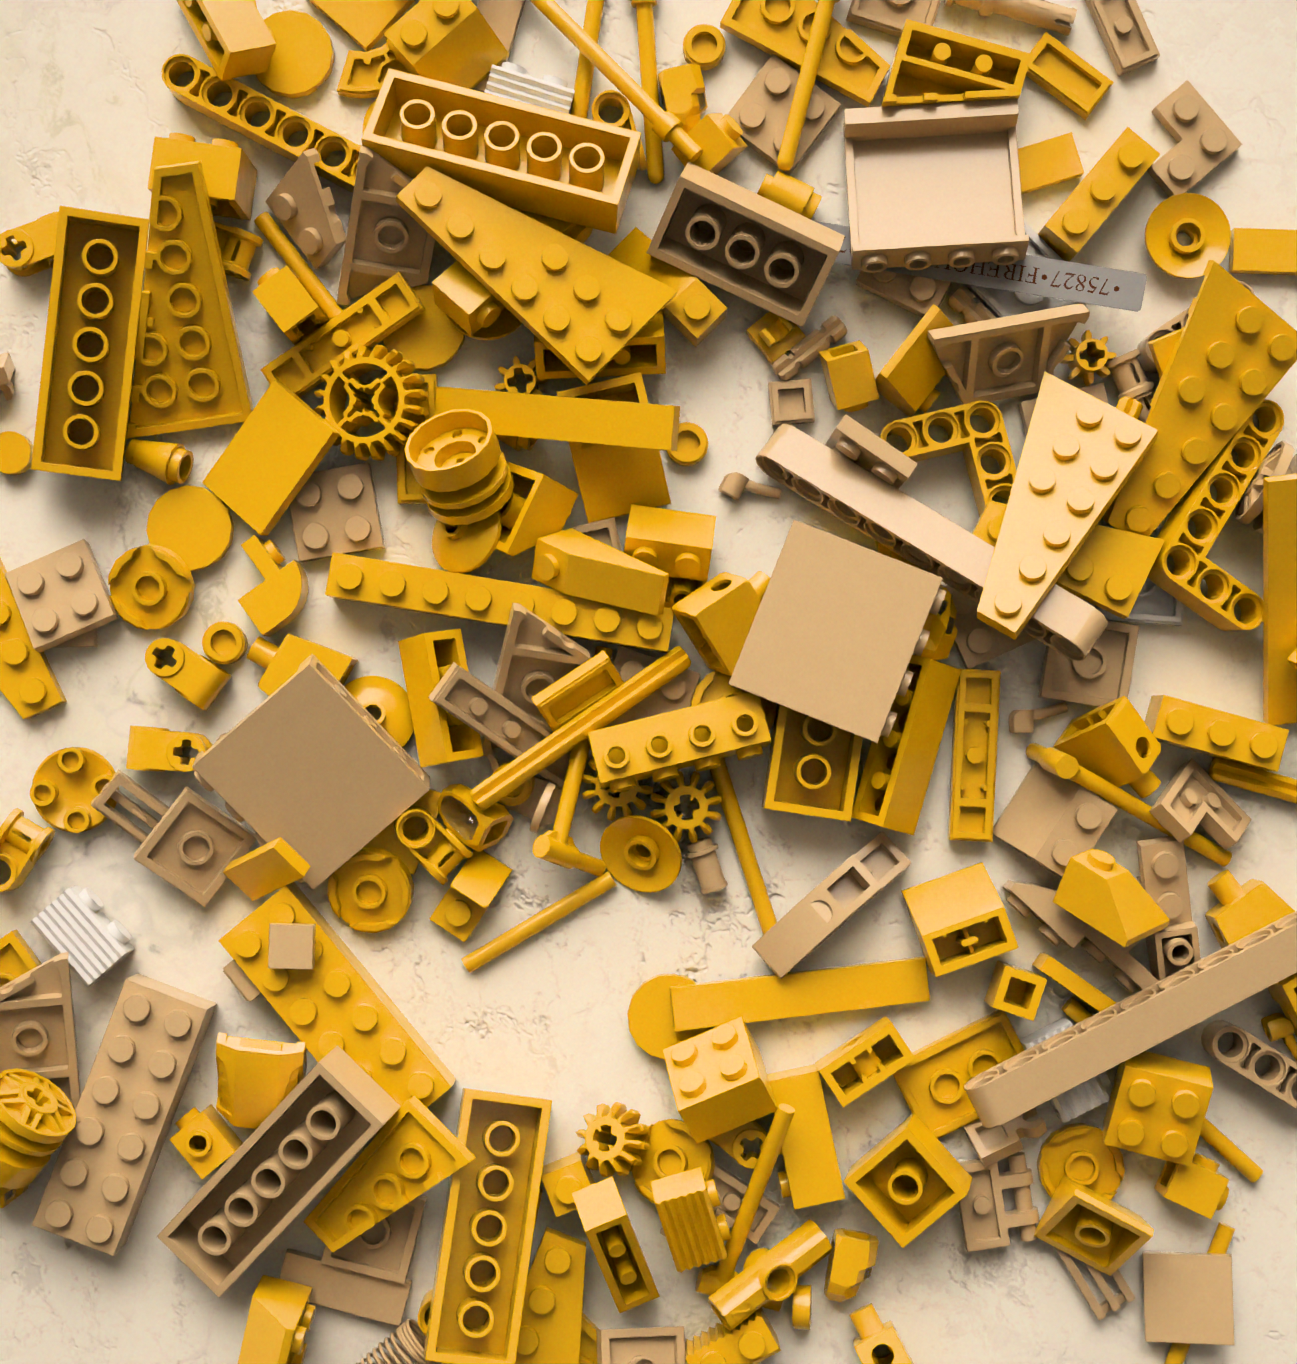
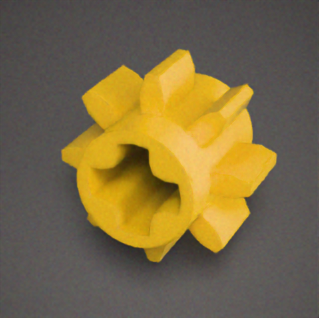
(1095, 348)
(520, 369)

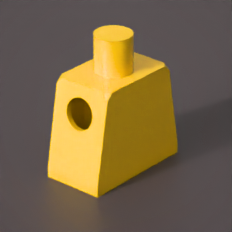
(721, 616)
(284, 660)
(1114, 745)
(1242, 907)
(874, 1333)

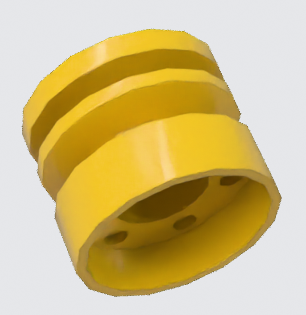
(459, 466)
(32, 1125)

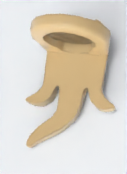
(540, 805)

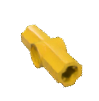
(770, 1274)

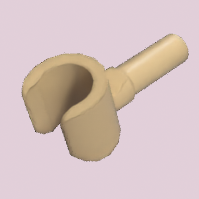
(735, 483)
(1023, 720)

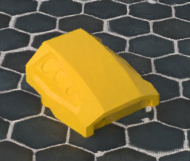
(256, 1077)

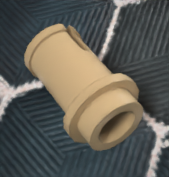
(706, 865)

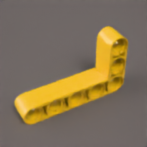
(965, 439)
(1209, 518)

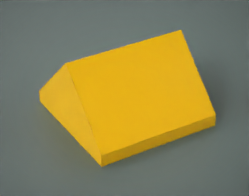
(1092, 1227)

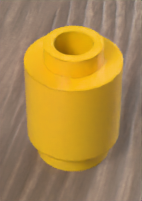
(790, 193)

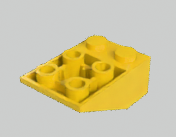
(617, 475)

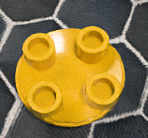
(66, 787)

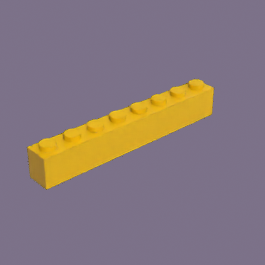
(491, 601)

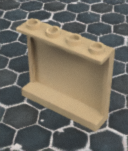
(934, 185)
(837, 632)
(312, 771)

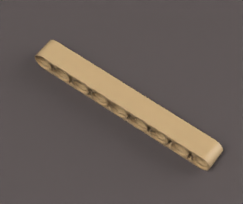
(917, 533)
(1135, 1023)

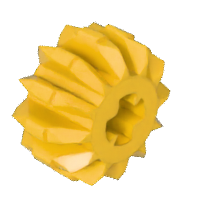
(614, 801)
(698, 814)
(597, 1145)

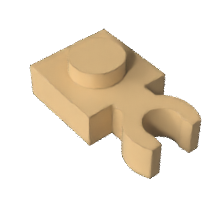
(1004, 1140)

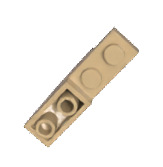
(1166, 881)
(831, 904)
(1064, 927)

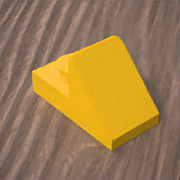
(470, 894)

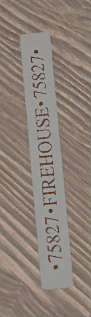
(1035, 277)

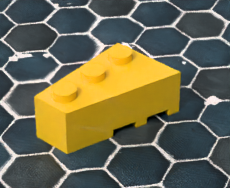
(951, 67)

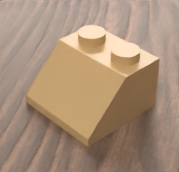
(1052, 819)

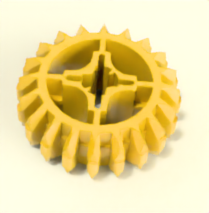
(384, 391)

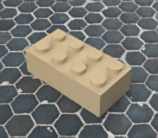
(745, 244)

